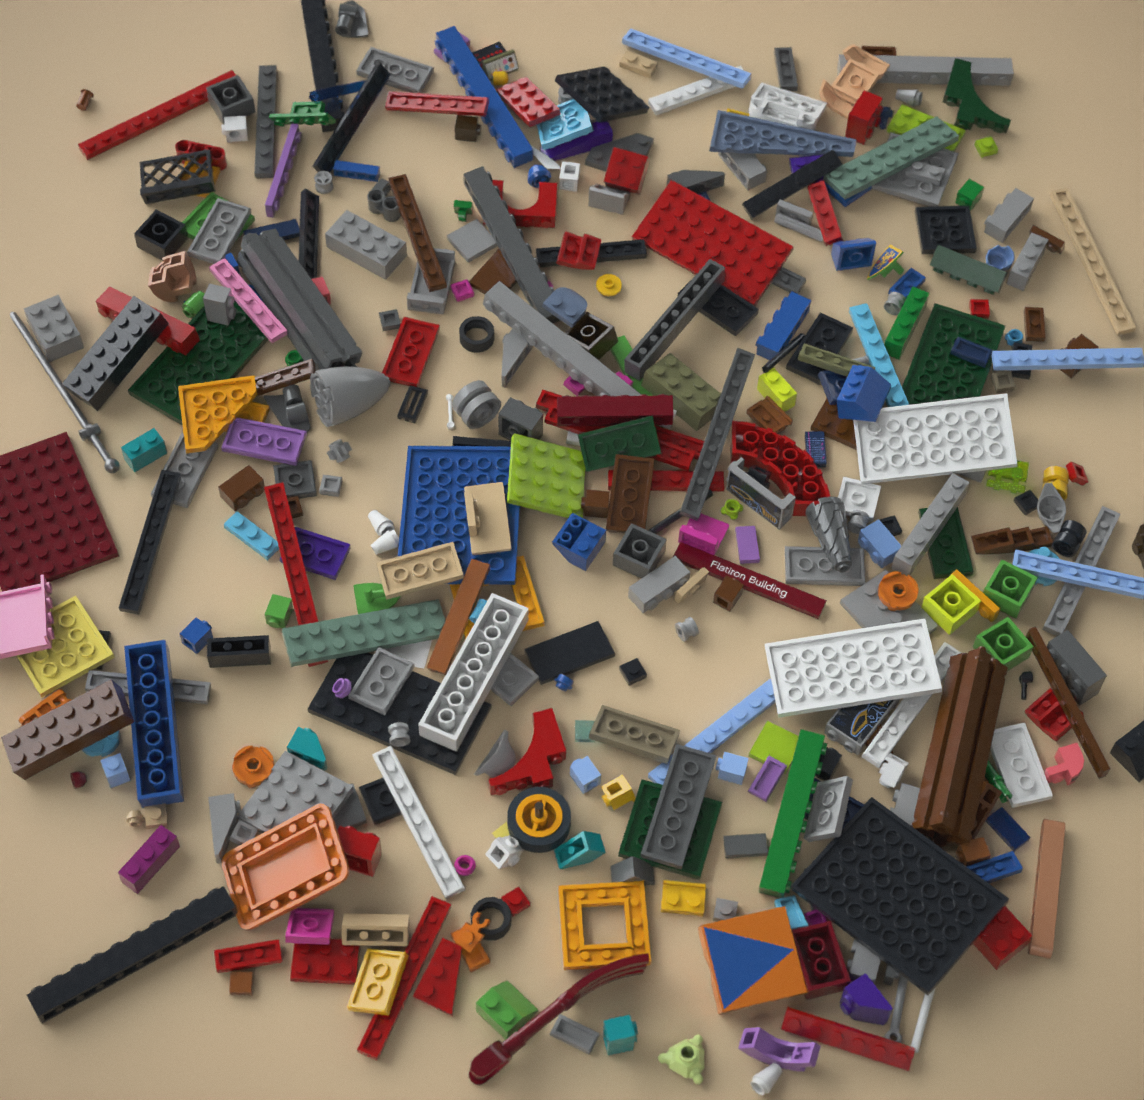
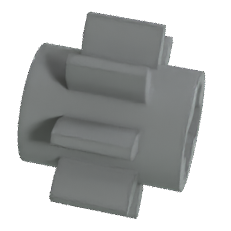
(339, 450)

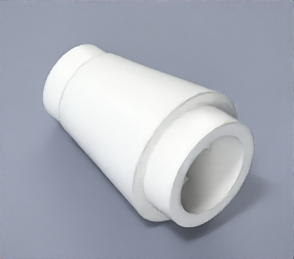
(380, 522)
(386, 542)
(765, 1080)

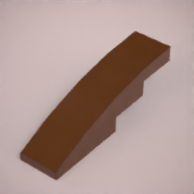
(1008, 540)

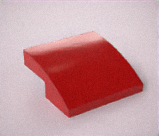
(579, 251)
(1049, 715)

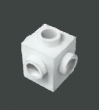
(504, 852)

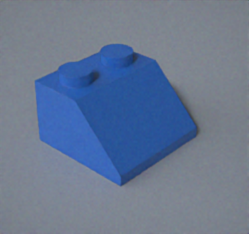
(853, 253)

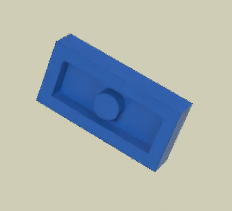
(905, 283)

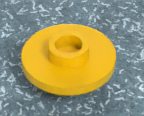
(608, 285)

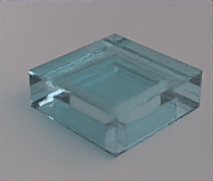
(582, 730)

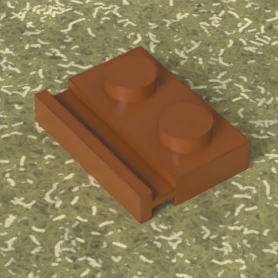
(769, 415)

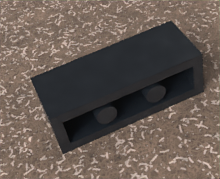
(239, 651)

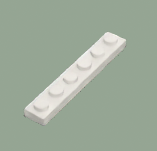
(687, 94)

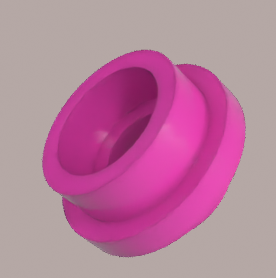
(464, 859)

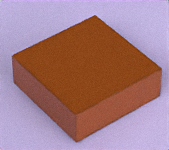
(241, 983)

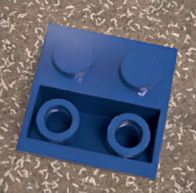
(579, 541)

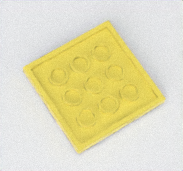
(73, 652)

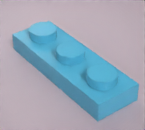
(252, 535)

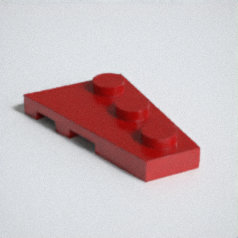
(440, 978)

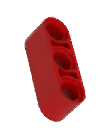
(217, 153)

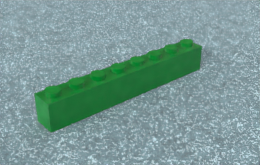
(791, 814)

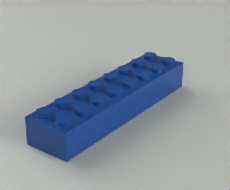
(154, 724)

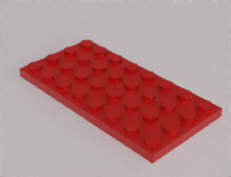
(695, 230)

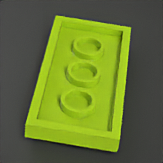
(909, 118)

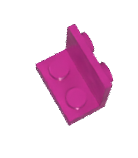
(703, 533)

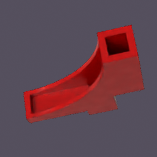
(534, 768)

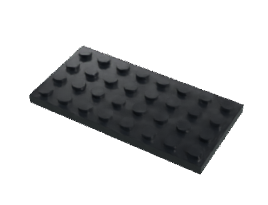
(406, 708)

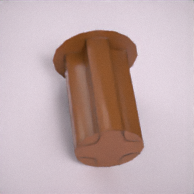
(84, 99)

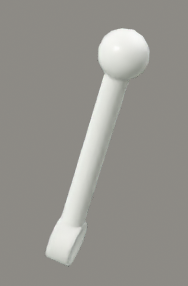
(450, 425)

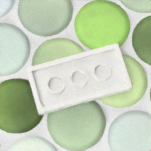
(1019, 765)

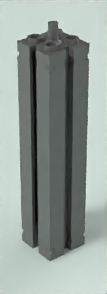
(296, 301)

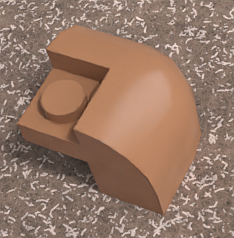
(172, 277)

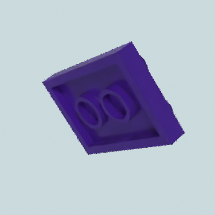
(321, 554)

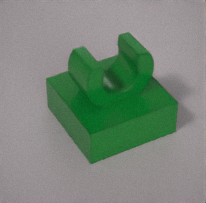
(463, 208)

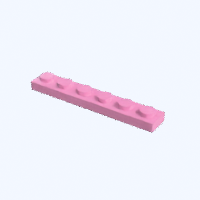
(248, 301)

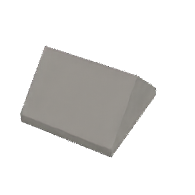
(608, 198)

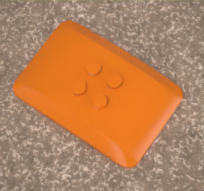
(285, 867)

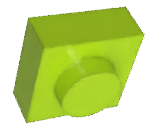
(986, 147)

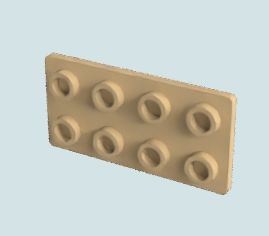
(487, 518)

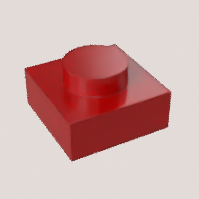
(979, 308)
(1076, 473)
(516, 901)

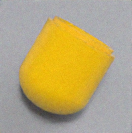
(500, 78)

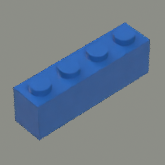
(784, 325)

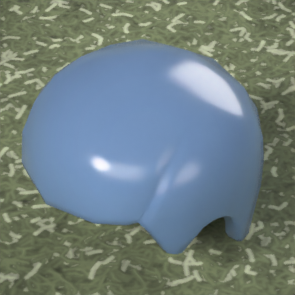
(1000, 257)

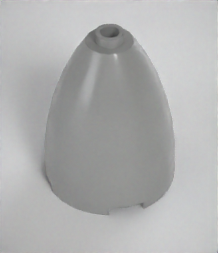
(346, 392)

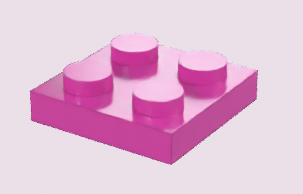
(309, 926)

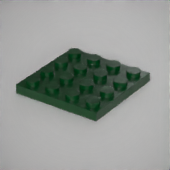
(640, 822)

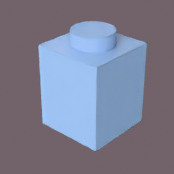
(732, 768)
(115, 770)
(585, 774)

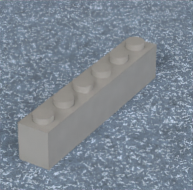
(930, 525)

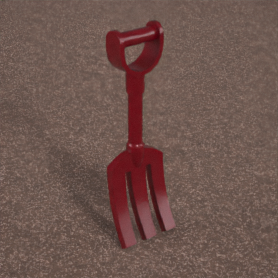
(499, 1054)

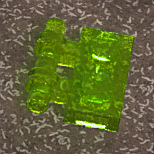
(1015, 474)

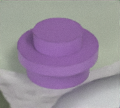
(342, 688)

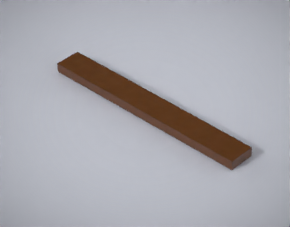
(417, 233)
(1068, 704)

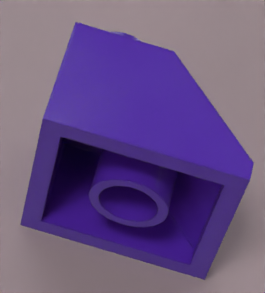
(865, 1002)

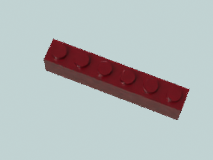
(613, 410)

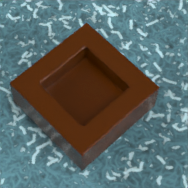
(295, 507)

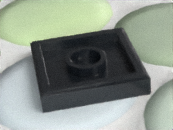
(379, 801)

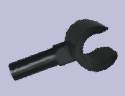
(1025, 677)

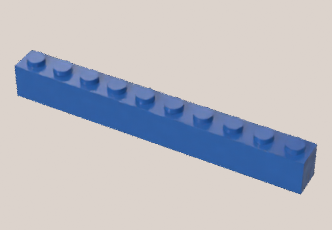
(477, 84)

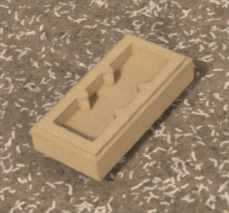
(691, 585)

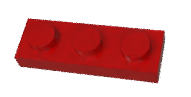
(248, 956)

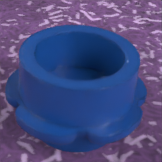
(563, 682)

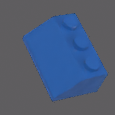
(862, 394)

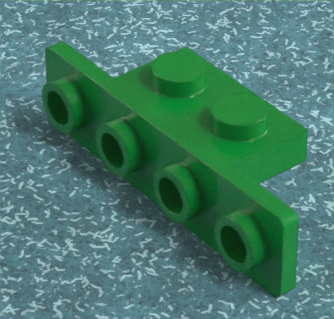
(304, 113)

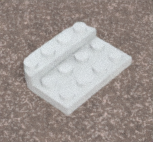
(785, 107)

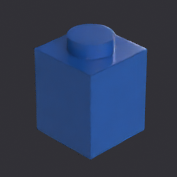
(196, 634)

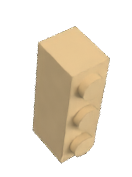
(375, 929)

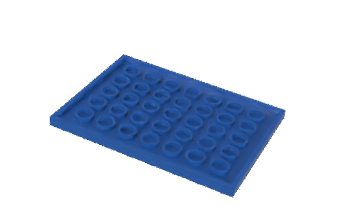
(437, 508)

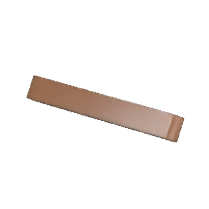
(1046, 888)

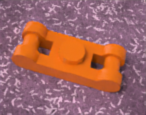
(44, 707)

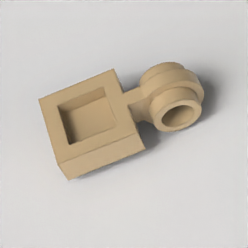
(154, 816)

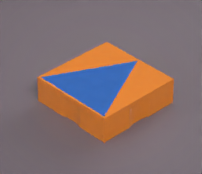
(752, 959)

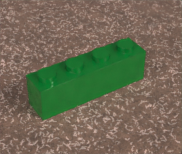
(906, 322)

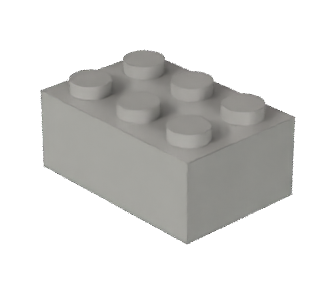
(53, 328)

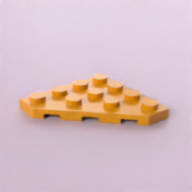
(211, 408)

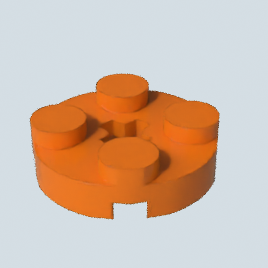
(898, 601)
(241, 766)

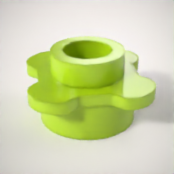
(732, 504)

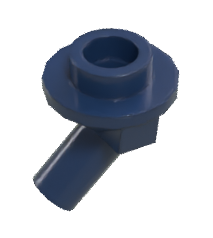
(886, 113)

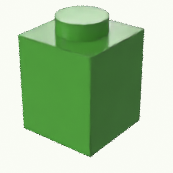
(278, 611)

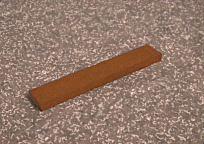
(458, 617)

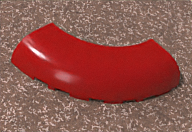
(790, 466)

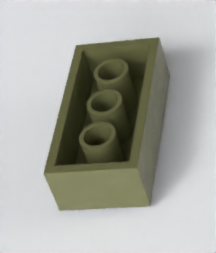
(692, 395)

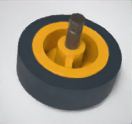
(539, 819)

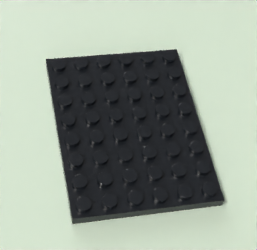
(900, 895)

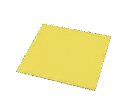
(502, 831)

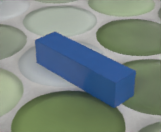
(356, 171)

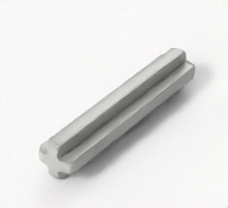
(799, 226)

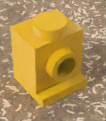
(617, 793)

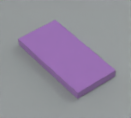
(264, 441)

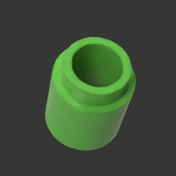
(193, 304)

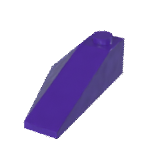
(601, 134)

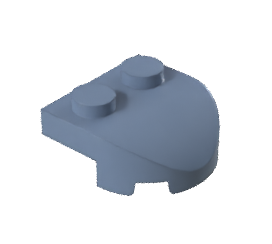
(566, 305)

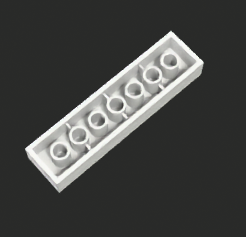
(473, 672)

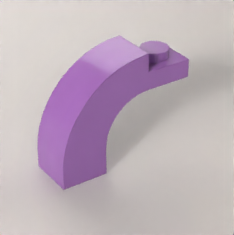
(771, 1050)

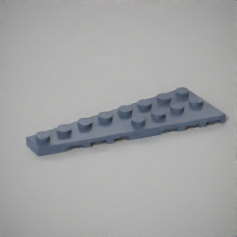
(752, 135)

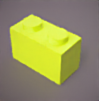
(778, 389)

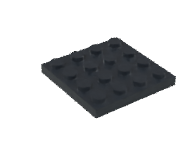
(601, 94)

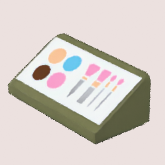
(502, 62)

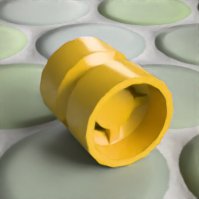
(1059, 478)

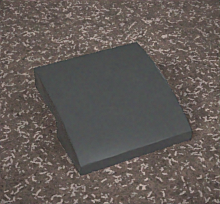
(351, 813)

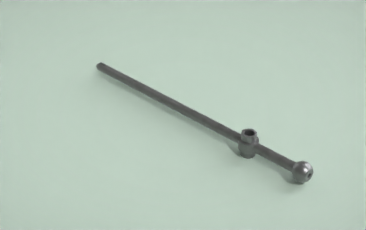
(89, 431)

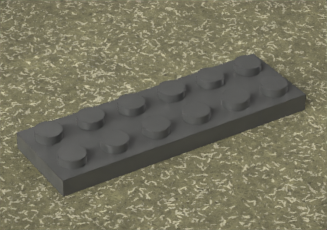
(678, 806)

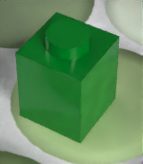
(969, 194)

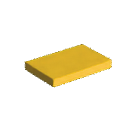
(377, 981)

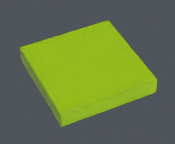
(776, 743)

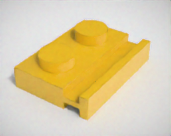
(683, 898)

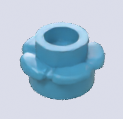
(1012, 335)

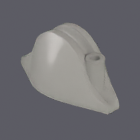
(1051, 508)
(499, 759)

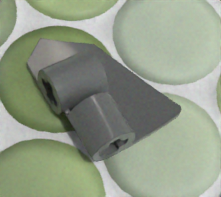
(351, 20)
(289, 408)

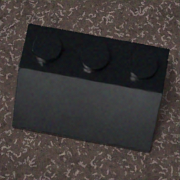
(1130, 751)

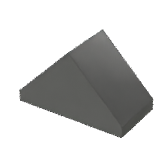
(632, 870)

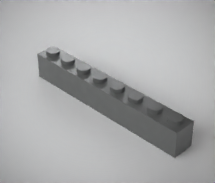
(674, 319)

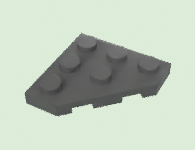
(600, 155)

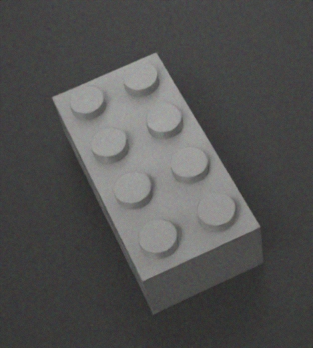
(366, 244)

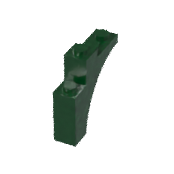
(971, 109)

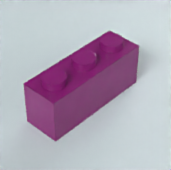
(149, 859)

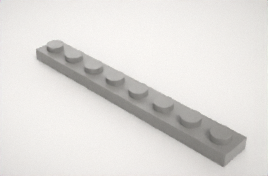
(1088, 556)

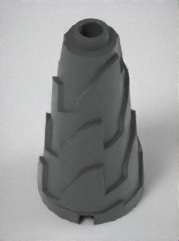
(830, 527)

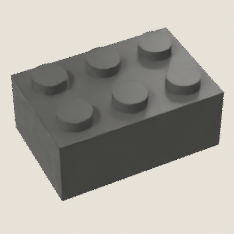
(1077, 667)

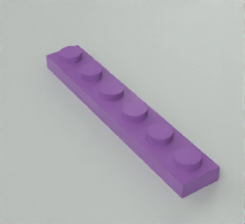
(281, 175)

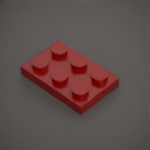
(325, 963)

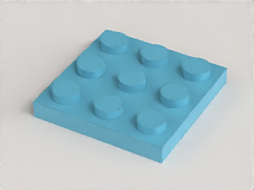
(563, 128)

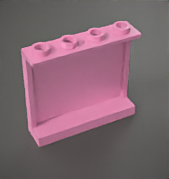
(26, 619)

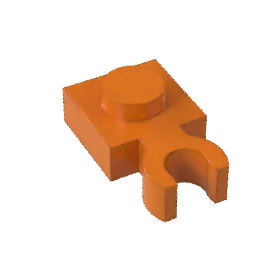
(470, 935)

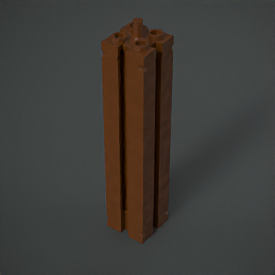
(960, 748)

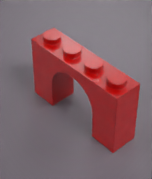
(542, 213)

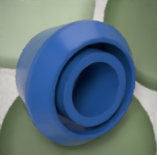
(537, 174)

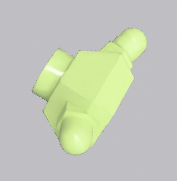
(686, 1058)

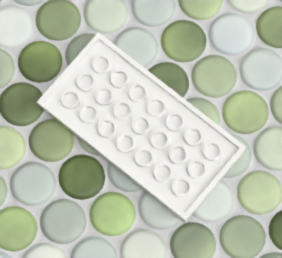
(936, 439)
(852, 668)

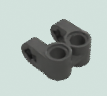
(379, 203)

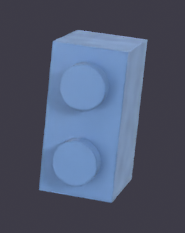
(879, 543)

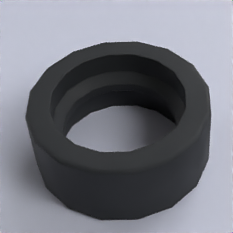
(478, 345)
(493, 902)

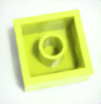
(951, 604)

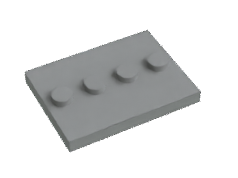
(869, 611)

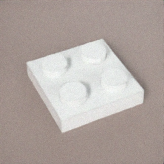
(859, 496)

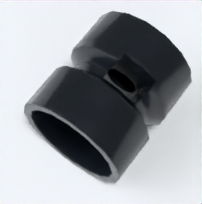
(1068, 539)

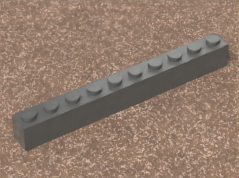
(509, 239)

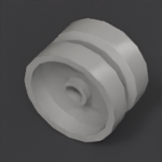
(476, 404)

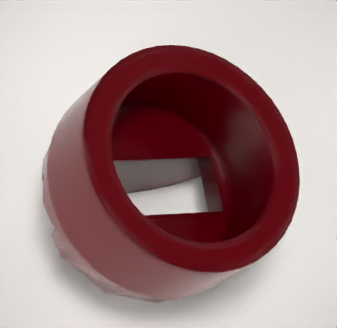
(78, 779)

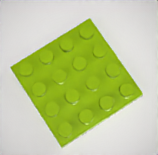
(545, 477)

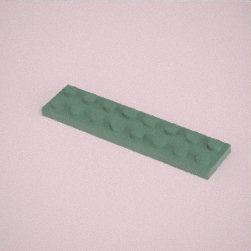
(891, 157)
(363, 632)

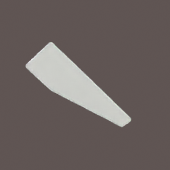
(545, 160)

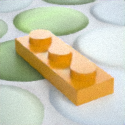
(987, 607)

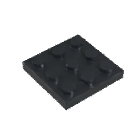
(945, 227)

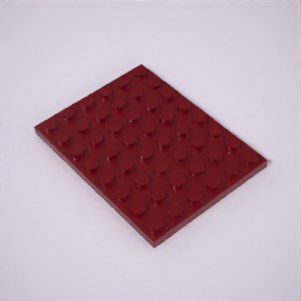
(48, 515)

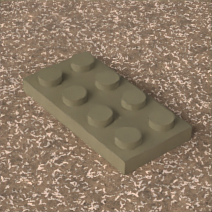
(634, 734)

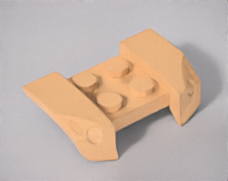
(857, 75)

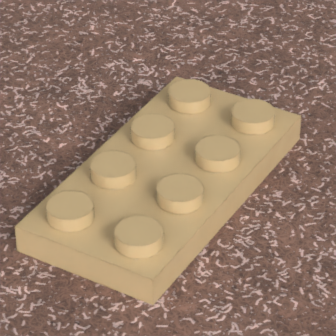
(419, 570)

